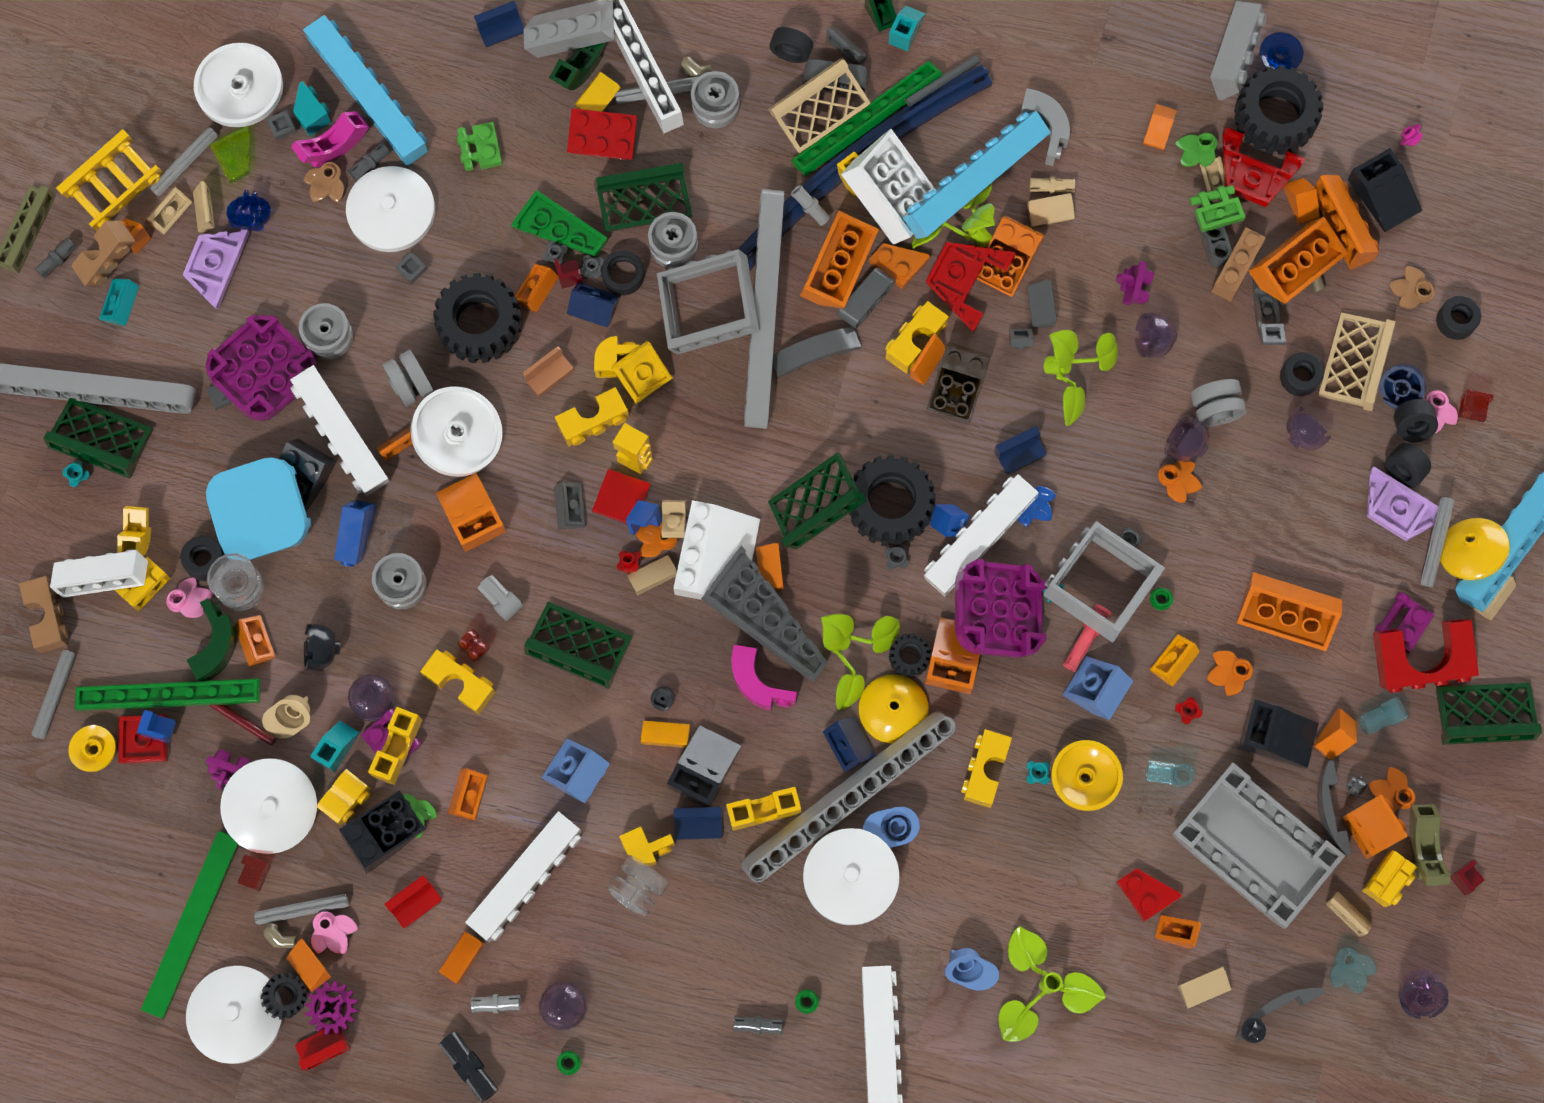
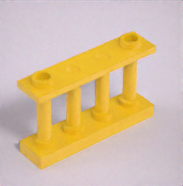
(89, 173)

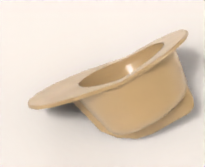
(287, 716)

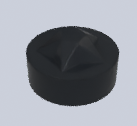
(662, 698)
(1253, 1030)

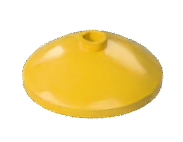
(1476, 558)
(881, 720)
(1093, 760)

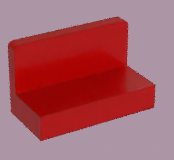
(413, 901)
(320, 1049)

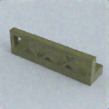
(28, 230)

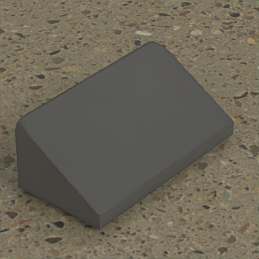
(845, 46)
(1041, 304)
(569, 505)

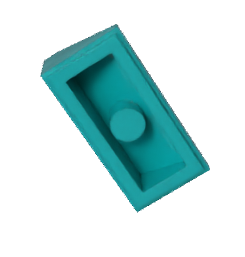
(119, 301)

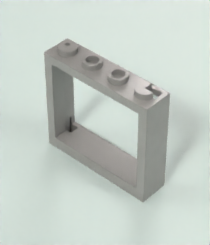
(725, 332)
(1123, 551)

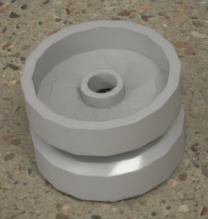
(715, 99)
(672, 239)
(326, 331)
(404, 380)
(1218, 402)
(403, 569)

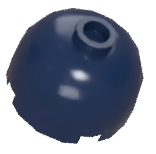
(1402, 384)

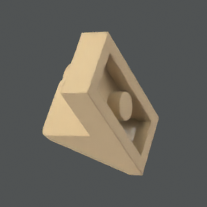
(673, 518)

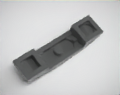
(1267, 317)
(814, 349)
(1325, 808)
(1302, 997)

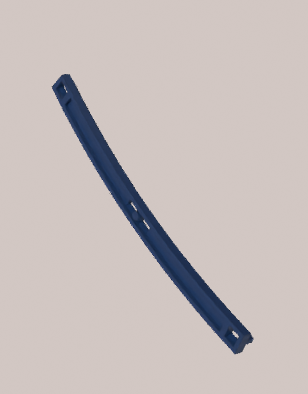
(901, 123)

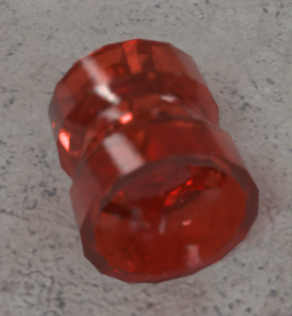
(473, 645)

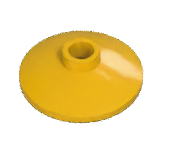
(84, 741)

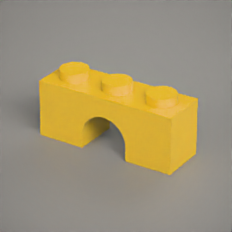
(926, 321)
(576, 428)
(633, 449)
(443, 668)
(401, 735)
(990, 747)
(763, 810)

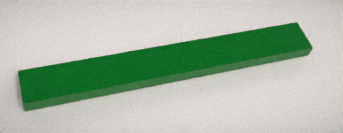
(865, 119)
(167, 694)
(190, 925)

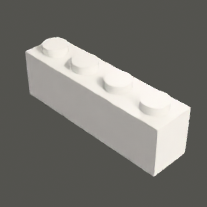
(99, 573)

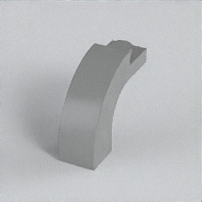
(1053, 117)

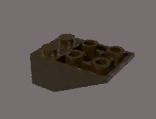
(959, 382)

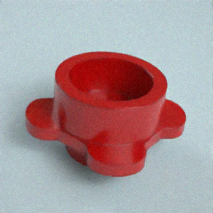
(628, 567)
(1191, 704)

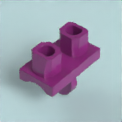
(1132, 281)
(222, 769)

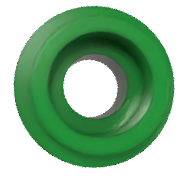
(1164, 593)
(810, 994)
(561, 1063)

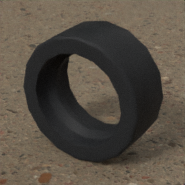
(791, 45)
(622, 256)

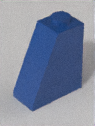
(354, 531)

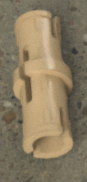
(1052, 185)

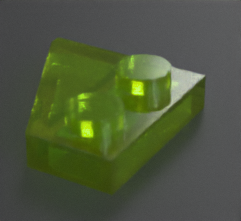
(234, 154)

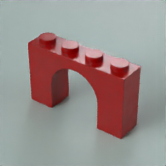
(1457, 662)

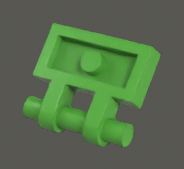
(486, 144)
(1218, 214)

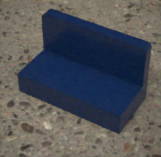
(499, 24)
(592, 304)
(1020, 450)
(849, 743)
(698, 823)

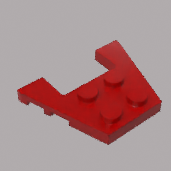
(1251, 177)
(957, 273)

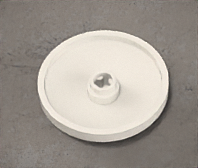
(238, 85)
(390, 209)
(456, 431)
(268, 806)
(851, 876)
(228, 1015)

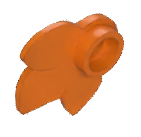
(1182, 480)
(653, 541)
(1226, 672)
(1392, 787)

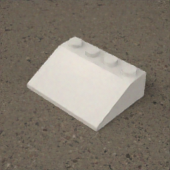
(887, 184)
(709, 544)

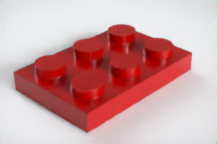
(602, 134)

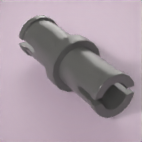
(368, 161)
(55, 258)
(758, 1025)

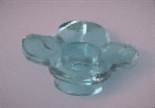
(1354, 973)

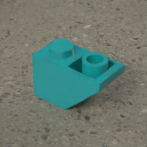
(905, 28)
(308, 111)
(335, 746)

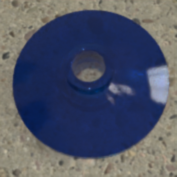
(1282, 44)

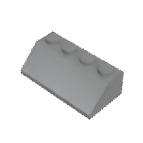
(569, 28)
(1237, 48)

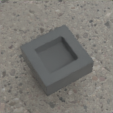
(281, 125)
(411, 268)
(1021, 338)
(218, 399)

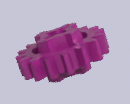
(338, 1016)

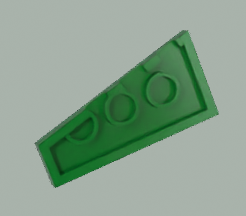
(554, 223)

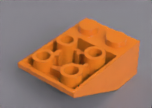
(1018, 239)
(471, 512)
(950, 663)
(1375, 826)

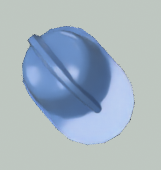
(893, 825)
(970, 970)

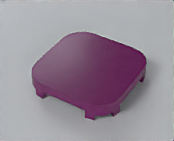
(257, 367)
(999, 609)

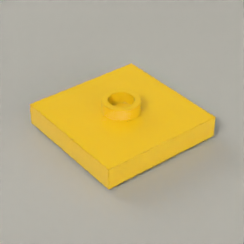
(641, 372)

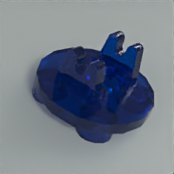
(248, 212)

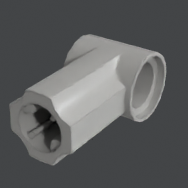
(503, 602)

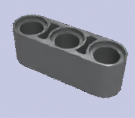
(814, 67)
(1213, 244)
(866, 297)

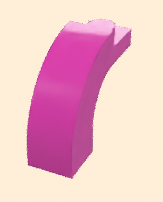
(334, 143)
(751, 687)

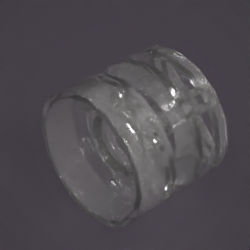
(232, 571)
(637, 886)

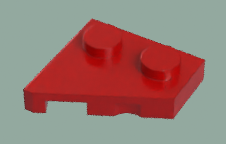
(1146, 893)

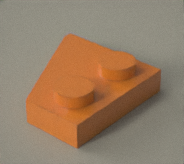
(899, 262)

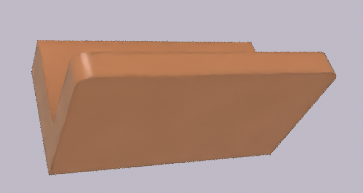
(548, 372)

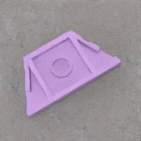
(214, 263)
(1398, 507)

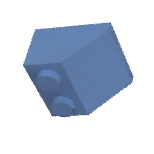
(1098, 687)
(576, 770)

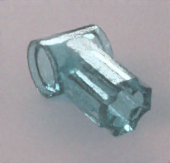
(1387, 714)
(1167, 773)

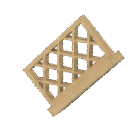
(813, 87)
(1376, 366)

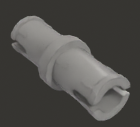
(810, 205)
(495, 1003)

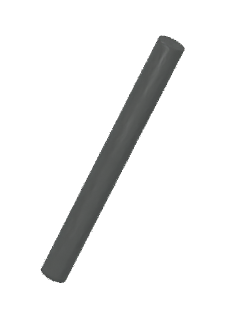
(942, 80)

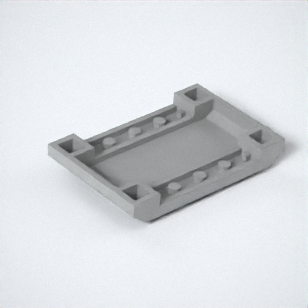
(1257, 846)

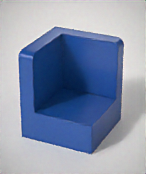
(642, 515)
(948, 519)
(156, 727)

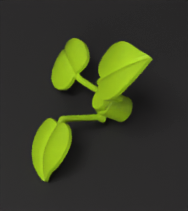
(975, 224)
(1065, 346)
(837, 638)
(1079, 990)

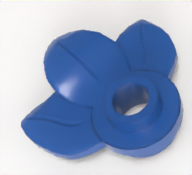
(1039, 508)

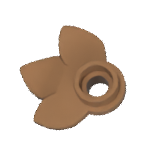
(322, 185)
(1409, 288)

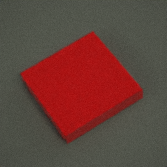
(619, 495)
(136, 748)

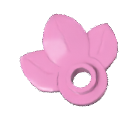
(1444, 412)
(190, 598)
(334, 935)

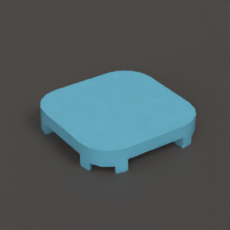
(257, 508)

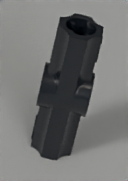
(468, 1066)

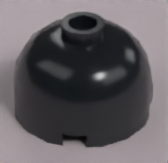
(319, 647)

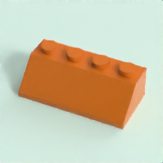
(1345, 220)
(839, 261)
(1299, 261)
(1290, 611)

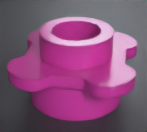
(1411, 135)

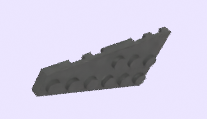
(758, 610)

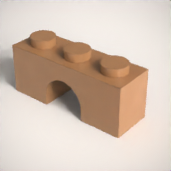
(1238, 264)
(96, 265)
(50, 632)

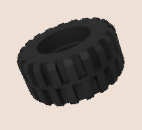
(1285, 85)
(472, 291)
(906, 475)

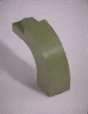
(1426, 845)

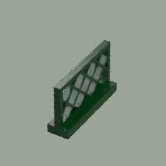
(634, 180)
(94, 455)
(820, 519)
(565, 659)
(1488, 732)

